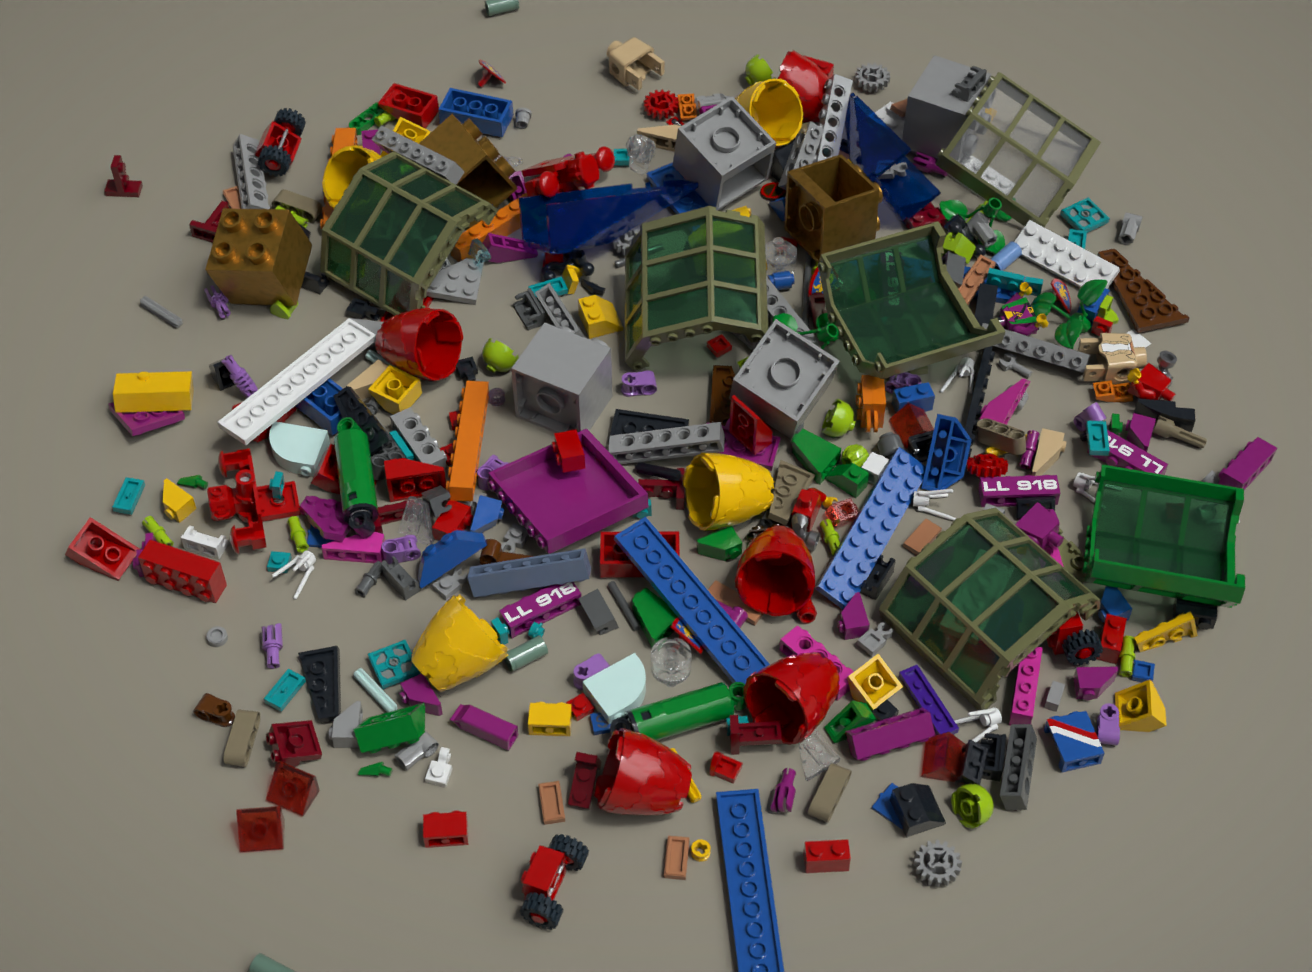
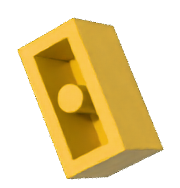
(550, 719)

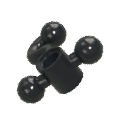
(958, 225)
(574, 258)

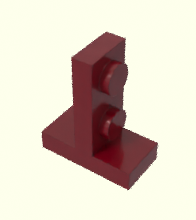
(121, 185)
(207, 230)
(665, 489)
(389, 514)
(753, 734)
(584, 780)

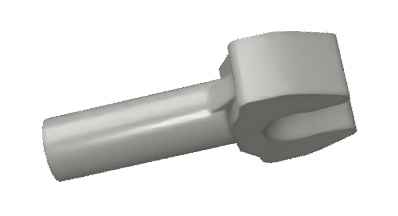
(1011, 364)

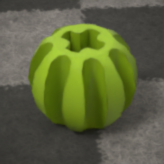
(854, 454)

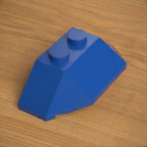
(946, 454)
(448, 553)

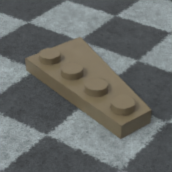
(787, 489)

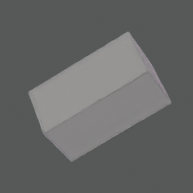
(1054, 696)

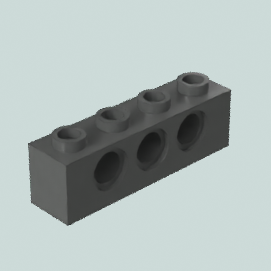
(1018, 767)

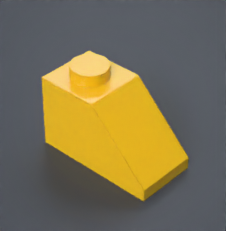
(177, 502)

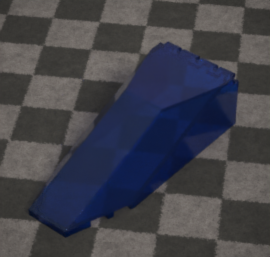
(875, 150)
(593, 215)

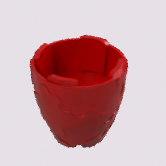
(807, 81)
(421, 343)
(776, 572)
(794, 692)
(641, 776)

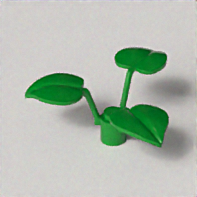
(991, 210)
(825, 332)
(1067, 333)

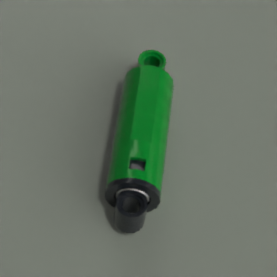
(355, 477)
(683, 711)

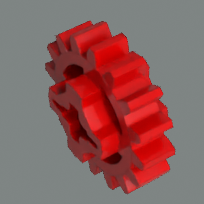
(661, 104)
(987, 465)

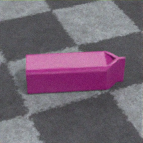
(485, 726)

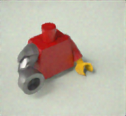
(1153, 382)
(805, 514)

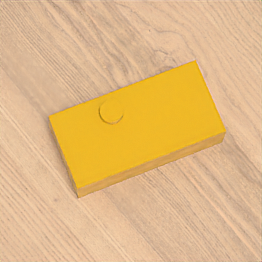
(153, 391)

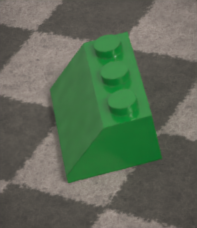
(391, 729)

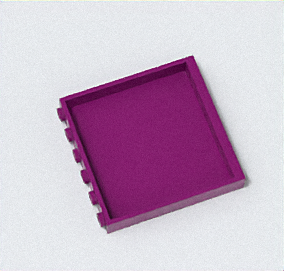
(567, 505)

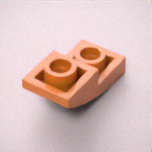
(687, 106)
(1112, 393)

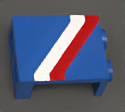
(1075, 741)

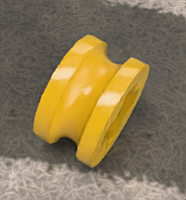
(704, 846)

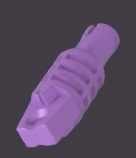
(240, 377)

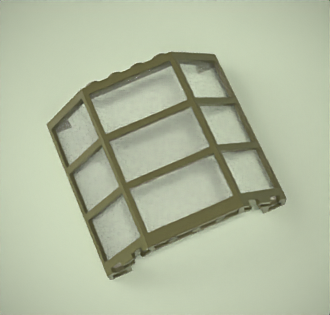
(1017, 152)

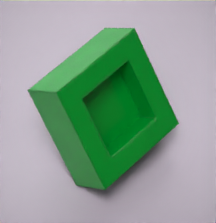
(1115, 425)

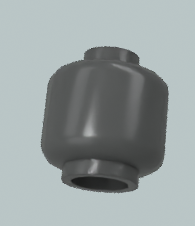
(888, 444)

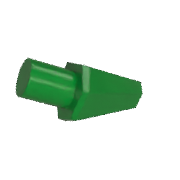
(193, 481)
(375, 770)

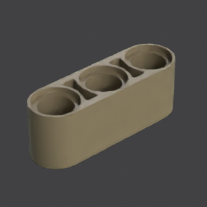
(302, 205)
(1001, 436)
(242, 738)
(829, 792)

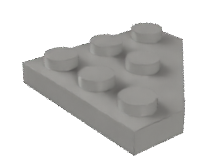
(457, 282)

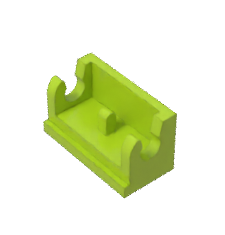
(959, 246)

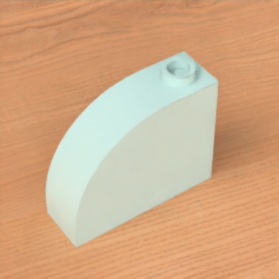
(298, 447)
(617, 688)

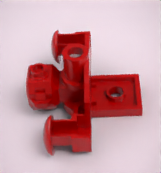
(572, 172)
(248, 501)

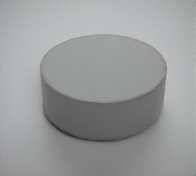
(217, 636)

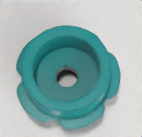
(535, 630)

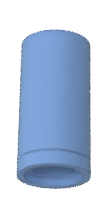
(1007, 256)

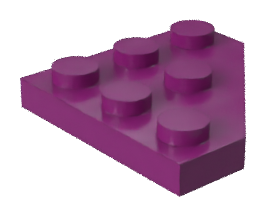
(142, 422)
(326, 516)

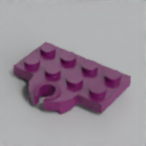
(735, 448)

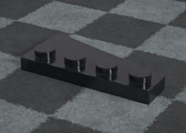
(352, 406)
(633, 422)
(323, 679)

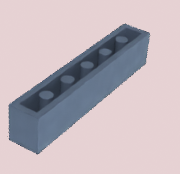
(529, 573)

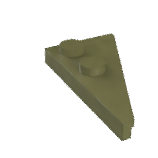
(1072, 558)

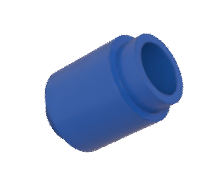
(782, 280)

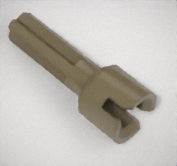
(1166, 428)

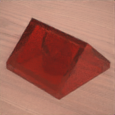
(910, 422)
(943, 757)
(292, 788)
(260, 828)

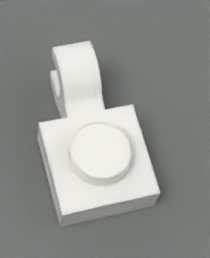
(440, 771)

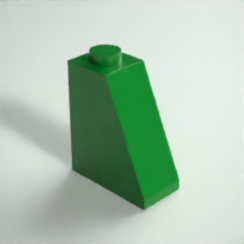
(815, 454)
(653, 615)

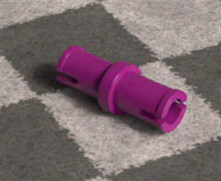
(1027, 457)

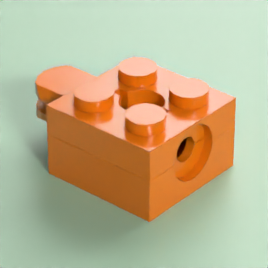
(871, 403)

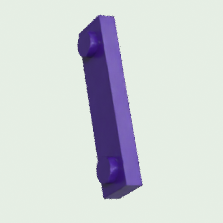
(928, 699)

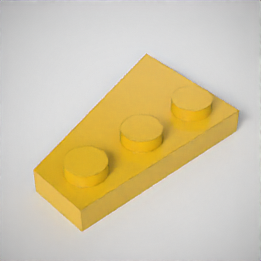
(1173, 630)

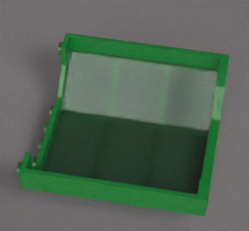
(1164, 536)

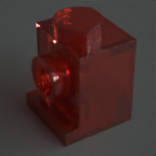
(842, 512)

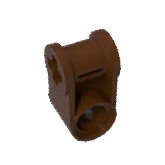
(214, 710)

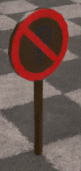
(772, 191)

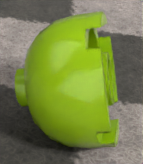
(757, 70)
(498, 356)
(838, 419)
(972, 804)

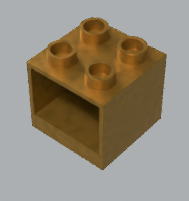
(476, 158)
(831, 206)
(259, 256)

